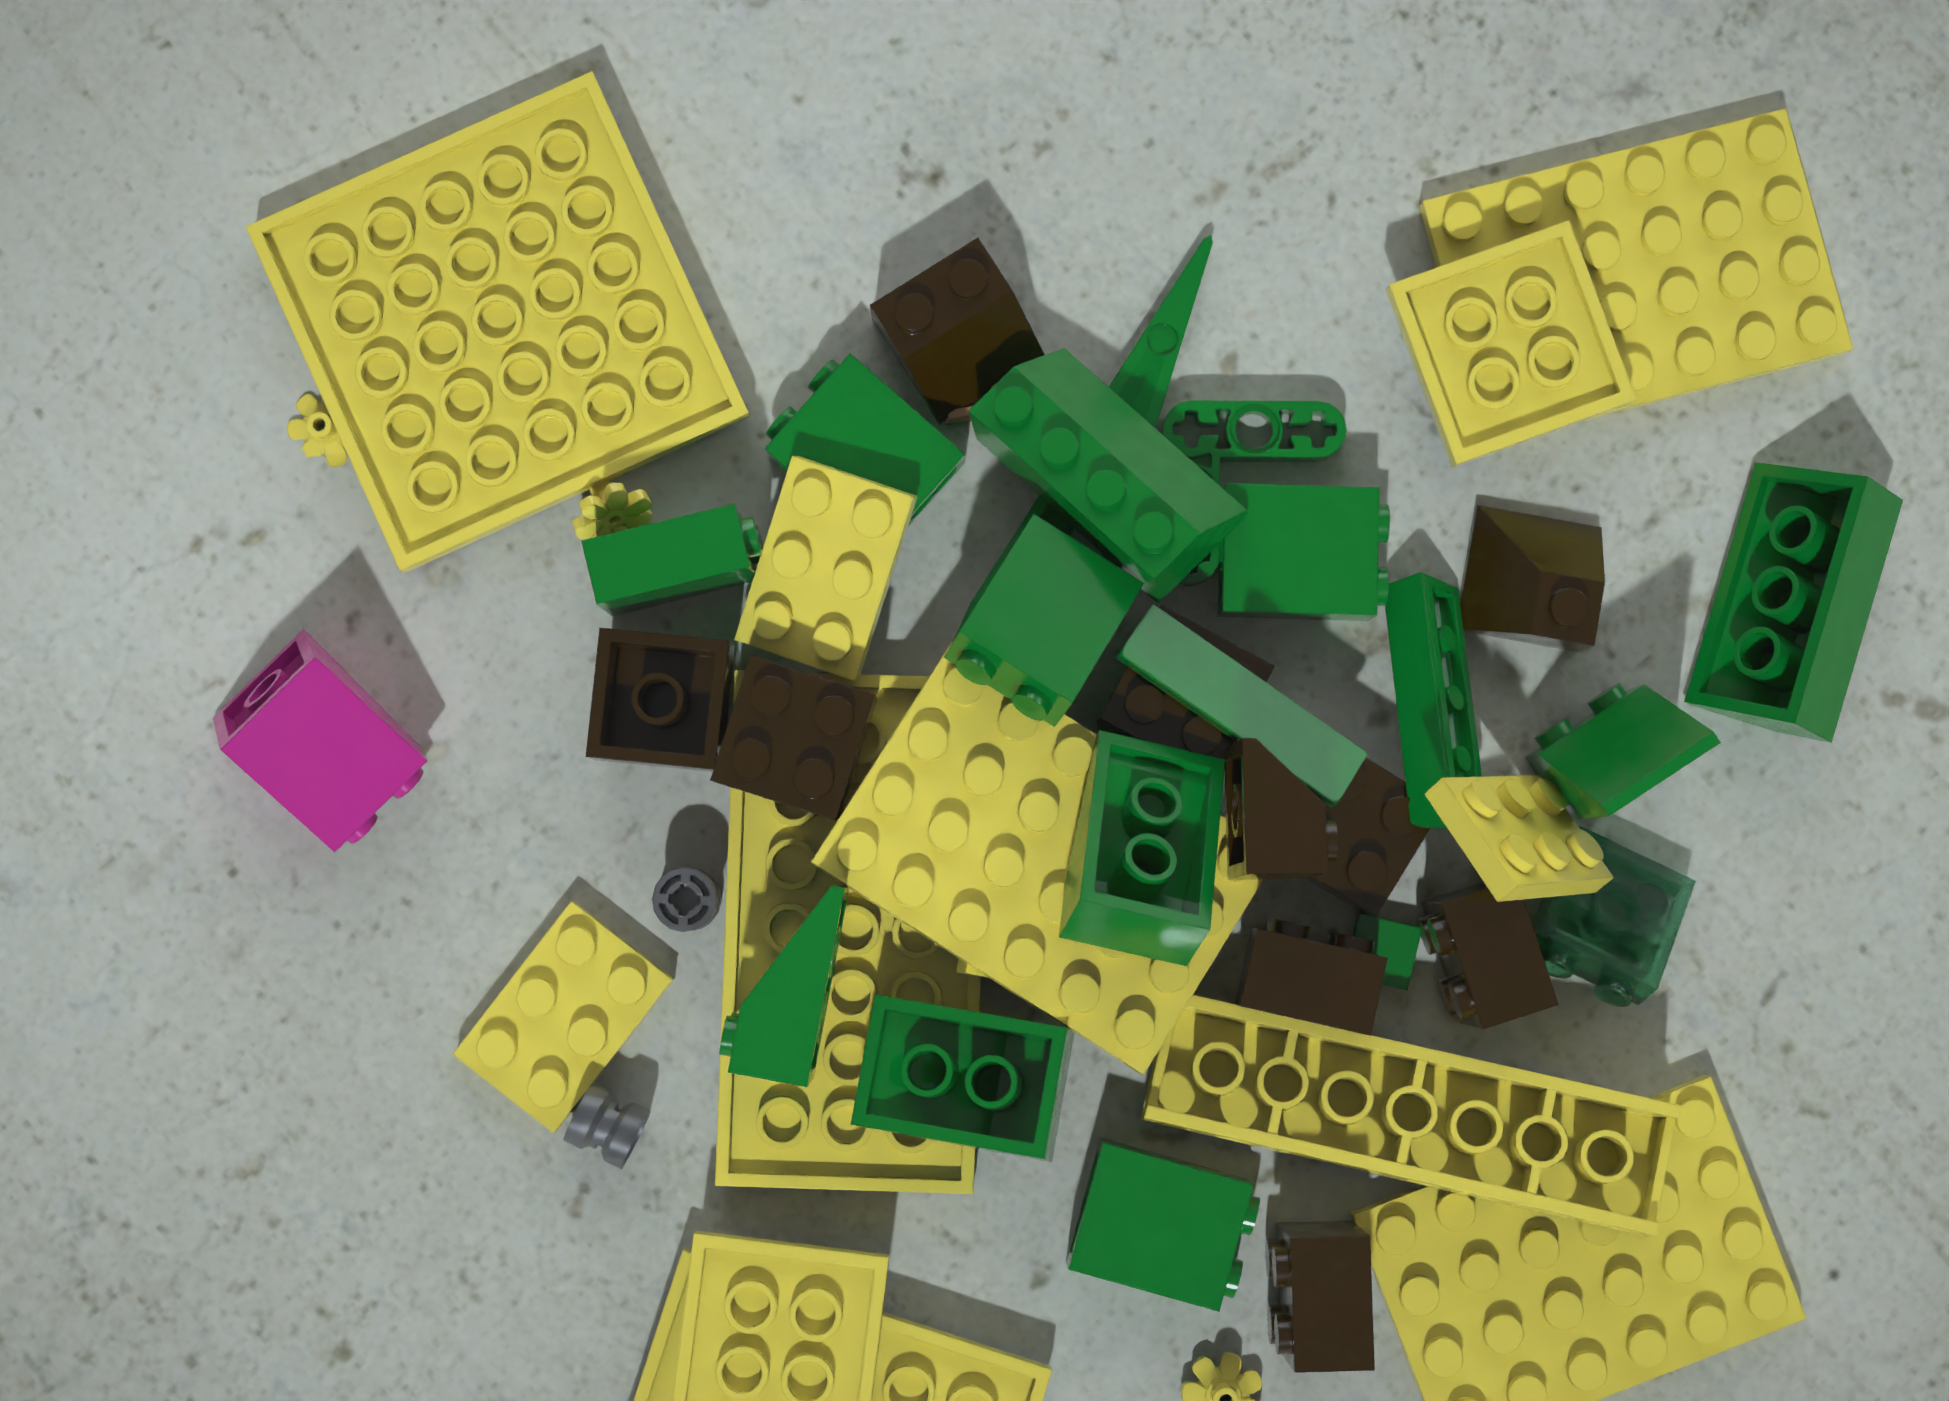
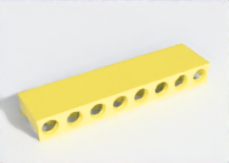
(1414, 1114)

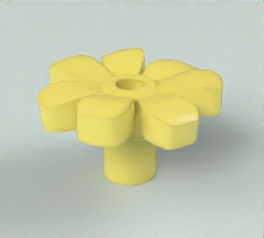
(310, 429)
(611, 510)
(1221, 1380)

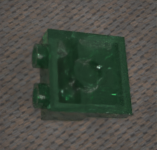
(1621, 931)

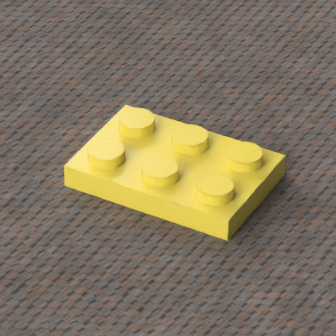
(825, 567)
(1519, 836)
(563, 1016)

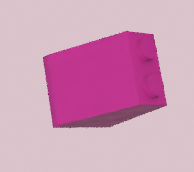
(318, 743)

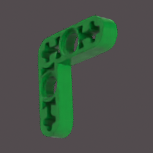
(1208, 457)

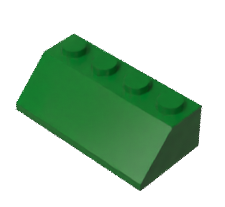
(1105, 470)
(1794, 599)

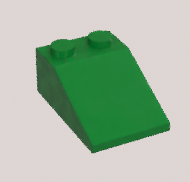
(1618, 750)
(1144, 850)
(786, 1011)
(963, 1077)

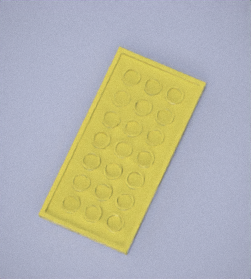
(804, 1135)

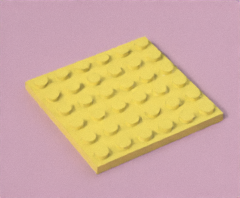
(497, 322)

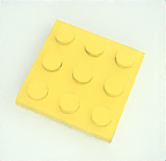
(1510, 343)
(779, 1321)

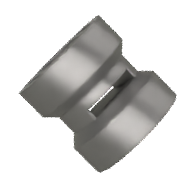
(697, 899)
(604, 1124)

